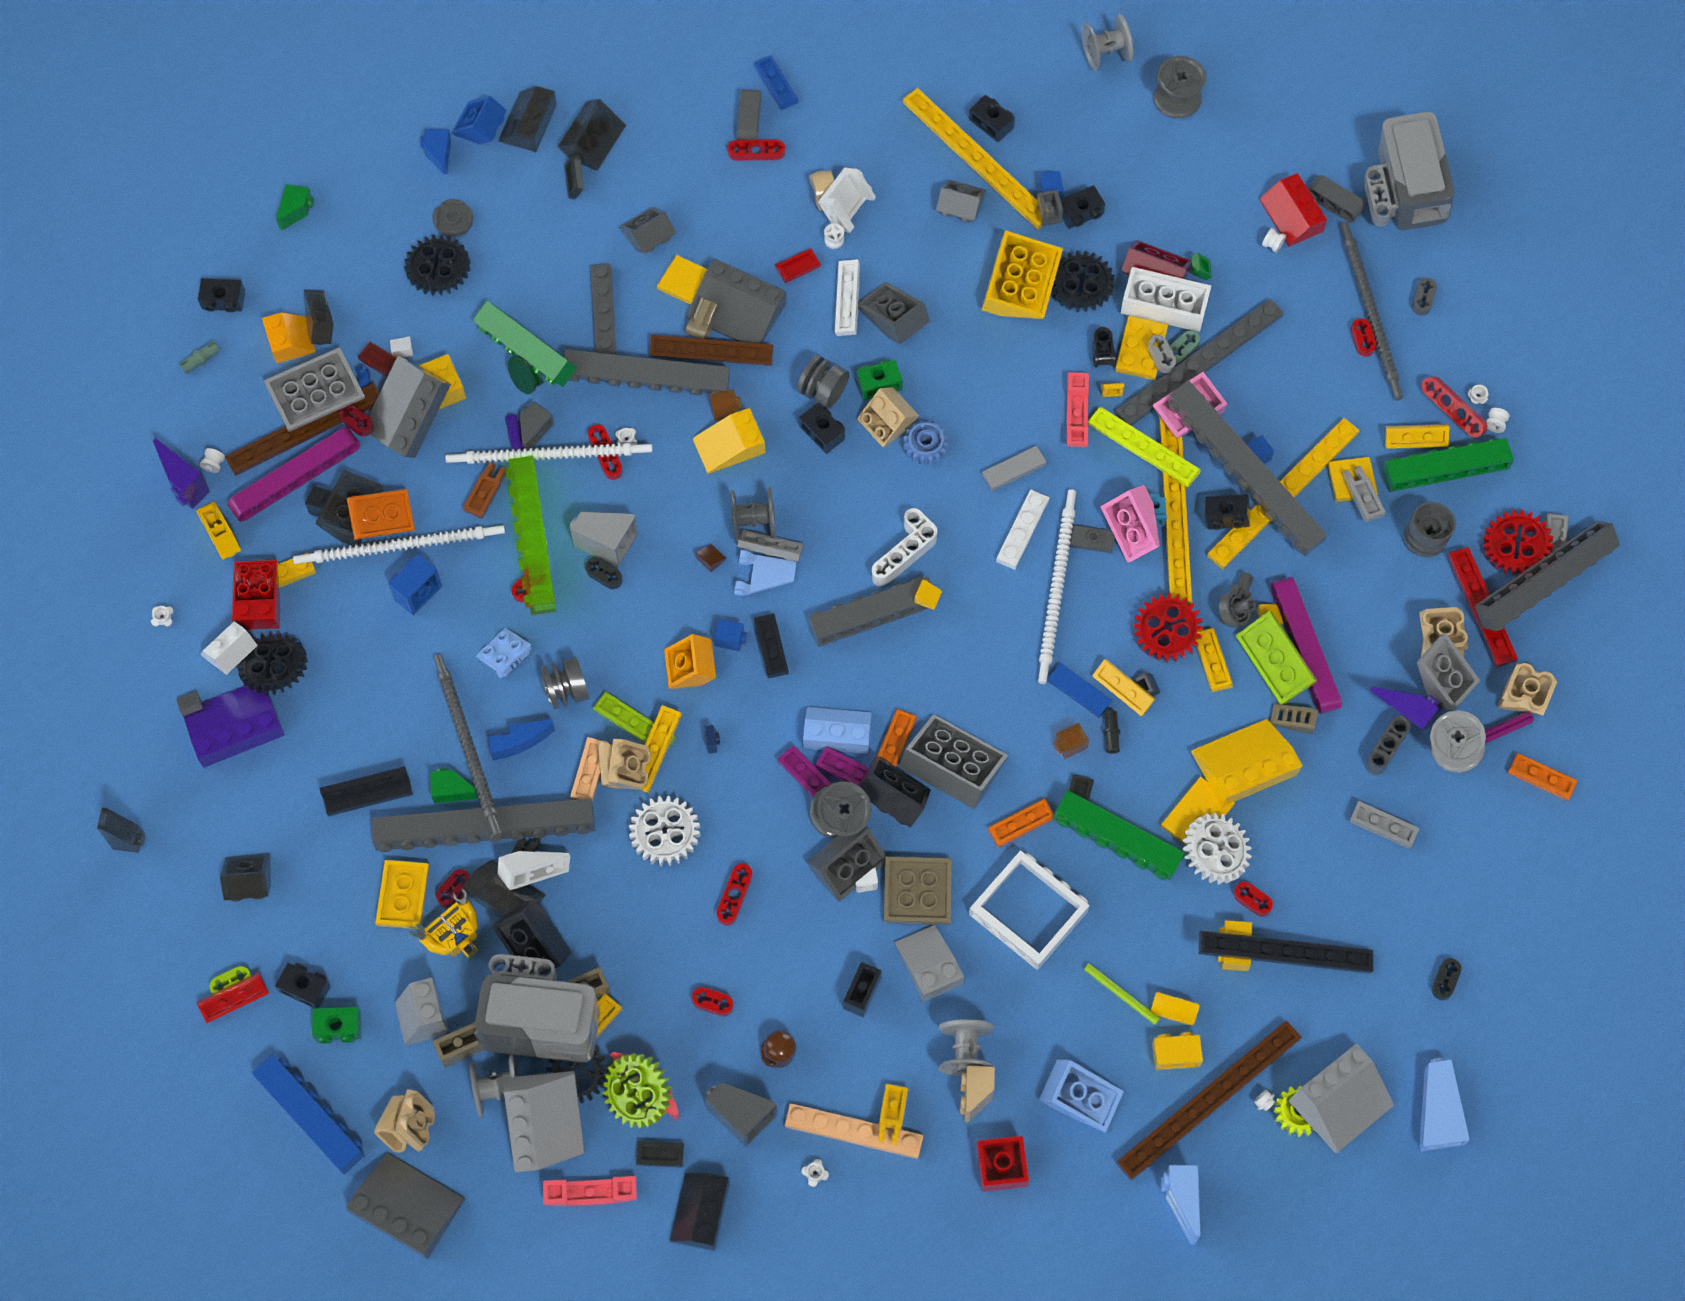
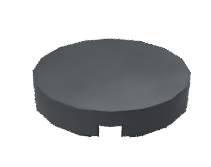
(453, 218)

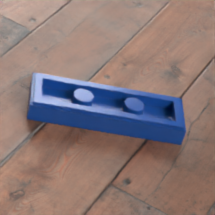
(776, 82)
(1079, 690)

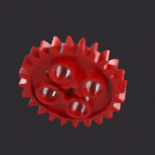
(1497, 540)
(1178, 644)

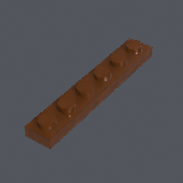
(711, 350)

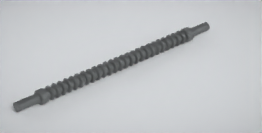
(1368, 300)
(488, 806)

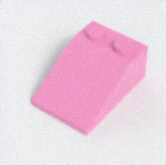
(1209, 392)
(1133, 522)

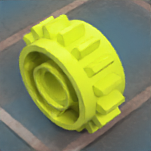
(1288, 1117)

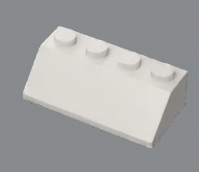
(1165, 299)

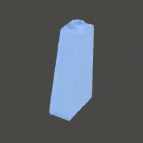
(1442, 1111)

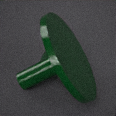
(523, 375)

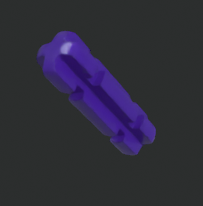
(514, 432)

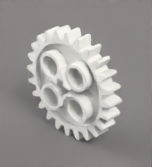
(1217, 848)
(667, 849)

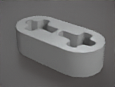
(1164, 353)

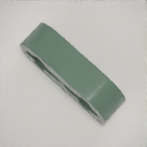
(1186, 350)

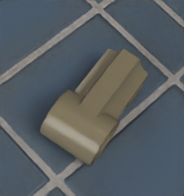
(700, 324)

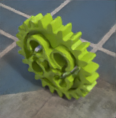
(637, 1090)

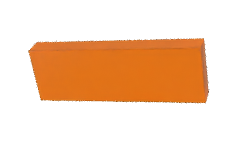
(897, 737)
(1542, 776)
(1021, 823)

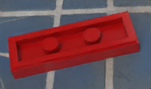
(232, 997)

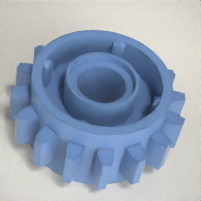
(926, 432)

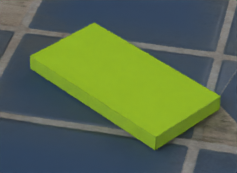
(1276, 658)

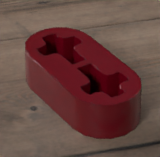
(353, 423)
(450, 885)

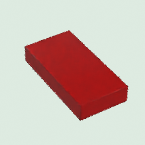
(798, 265)

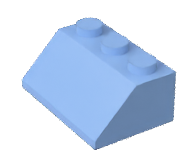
(837, 730)

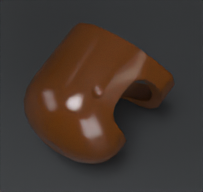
(779, 1048)

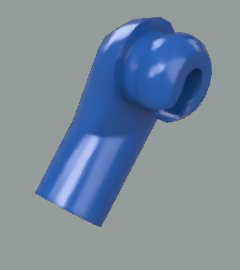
(363, 376)

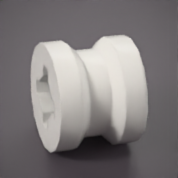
(836, 231)
(1274, 240)
(1497, 420)
(212, 460)

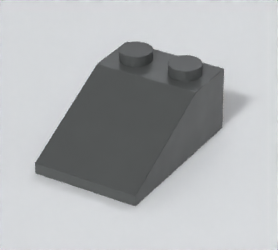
(894, 312)

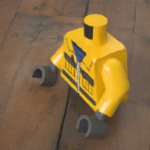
(452, 930)

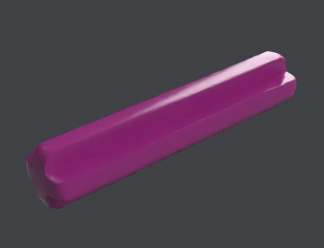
(1508, 726)

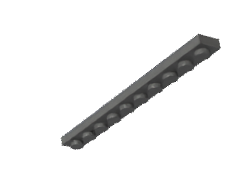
(1200, 361)

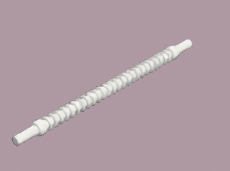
(627, 449)
(1068, 515)
(320, 556)

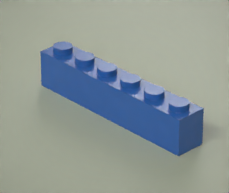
(308, 1114)

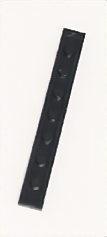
(1285, 952)

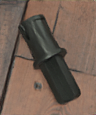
(1112, 732)

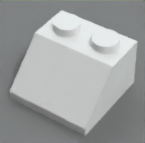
(229, 648)

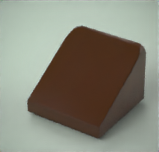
(710, 557)

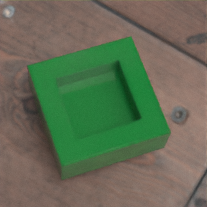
(1201, 266)

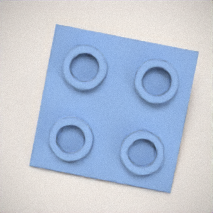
(504, 651)

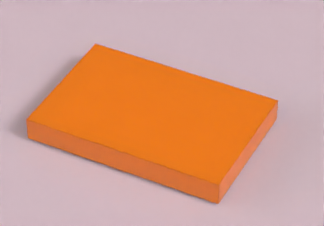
(380, 514)

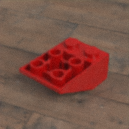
(256, 595)

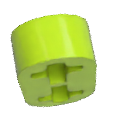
(228, 977)

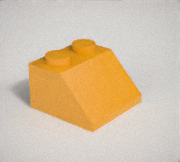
(287, 336)
(690, 662)

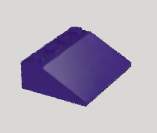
(232, 725)

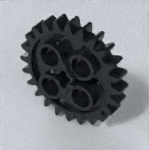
(456, 266)
(1101, 283)
(273, 664)

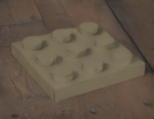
(917, 890)

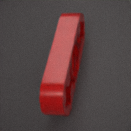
(750, 156)
(604, 460)
(730, 886)

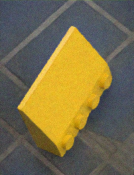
(1022, 277)
(1247, 762)

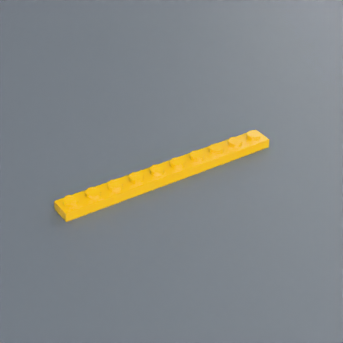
(974, 156)
(1294, 482)
(1176, 524)

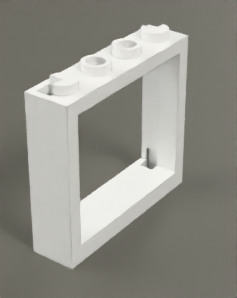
(1006, 935)

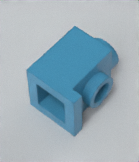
(1160, 513)

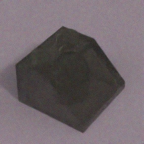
(246, 877)

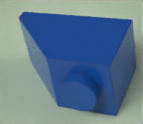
(437, 147)

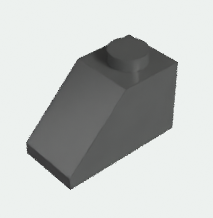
(534, 424)

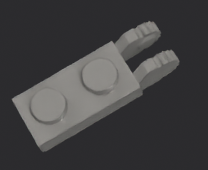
(1364, 495)

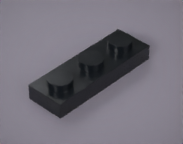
(771, 646)

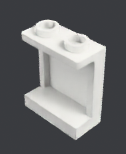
(846, 197)

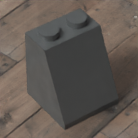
(740, 1111)

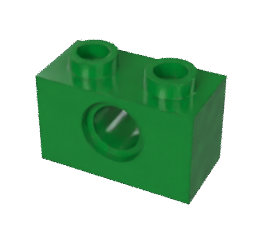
(869, 385)
(324, 1019)

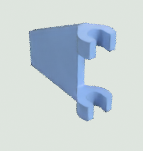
(766, 573)

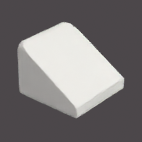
(401, 347)
(867, 882)

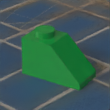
(294, 205)
(450, 787)

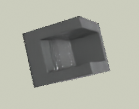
(1050, 207)

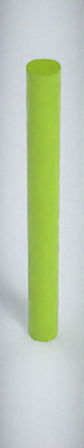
(1122, 994)

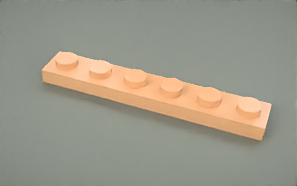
(851, 1131)

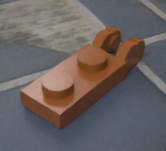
(484, 491)

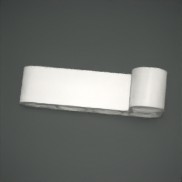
(901, 550)

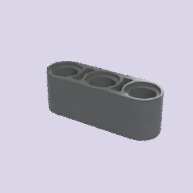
(749, 114)
(1336, 198)
(1383, 753)

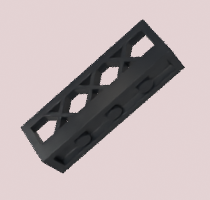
(366, 791)

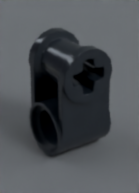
(1103, 351)

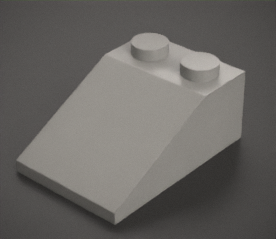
(1446, 673)
(929, 963)

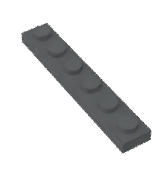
(603, 309)

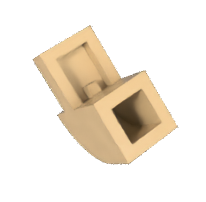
(821, 182)

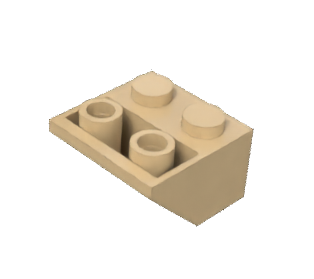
(887, 416)
(978, 1089)

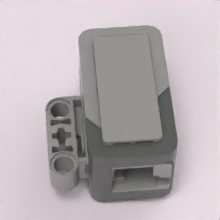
(1412, 174)
(535, 1012)

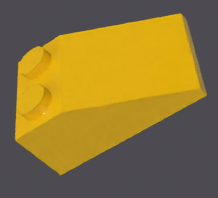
(730, 441)

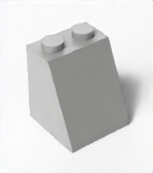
(604, 534)
(421, 1012)

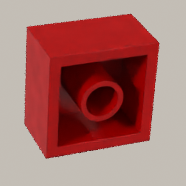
(1002, 1163)

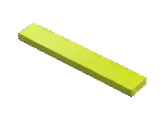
(1144, 447)

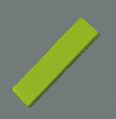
(625, 717)

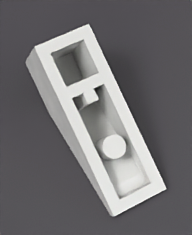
(530, 867)

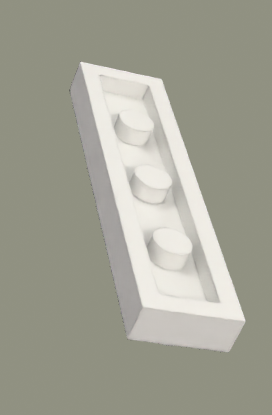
(847, 297)
(1022, 529)

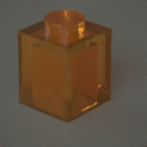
(724, 404)
(1071, 741)

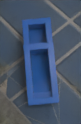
(520, 738)

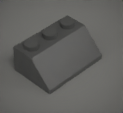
(847, 861)

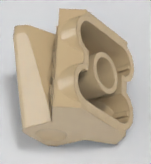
(1440, 621)
(1527, 690)
(623, 764)
(406, 1122)

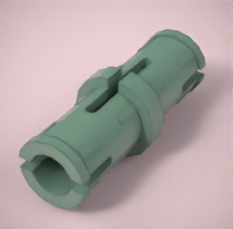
(199, 357)

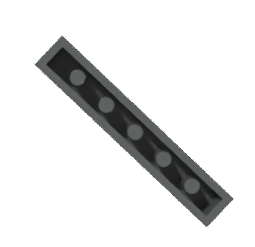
(866, 612)

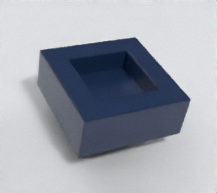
(712, 739)

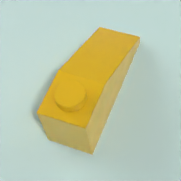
(218, 530)

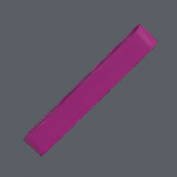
(293, 474)
(1305, 640)

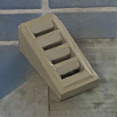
(1292, 725)

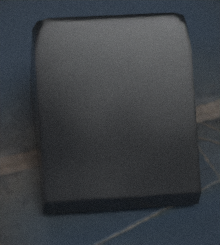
(1148, 683)

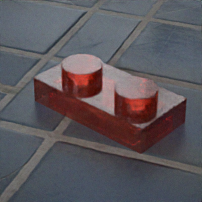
(377, 359)

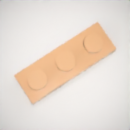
(588, 772)

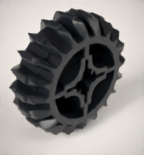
(592, 1074)

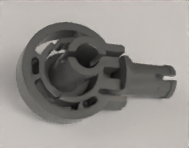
(1237, 603)

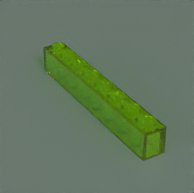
(532, 536)

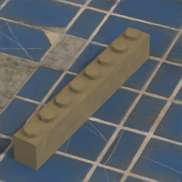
(464, 1043)

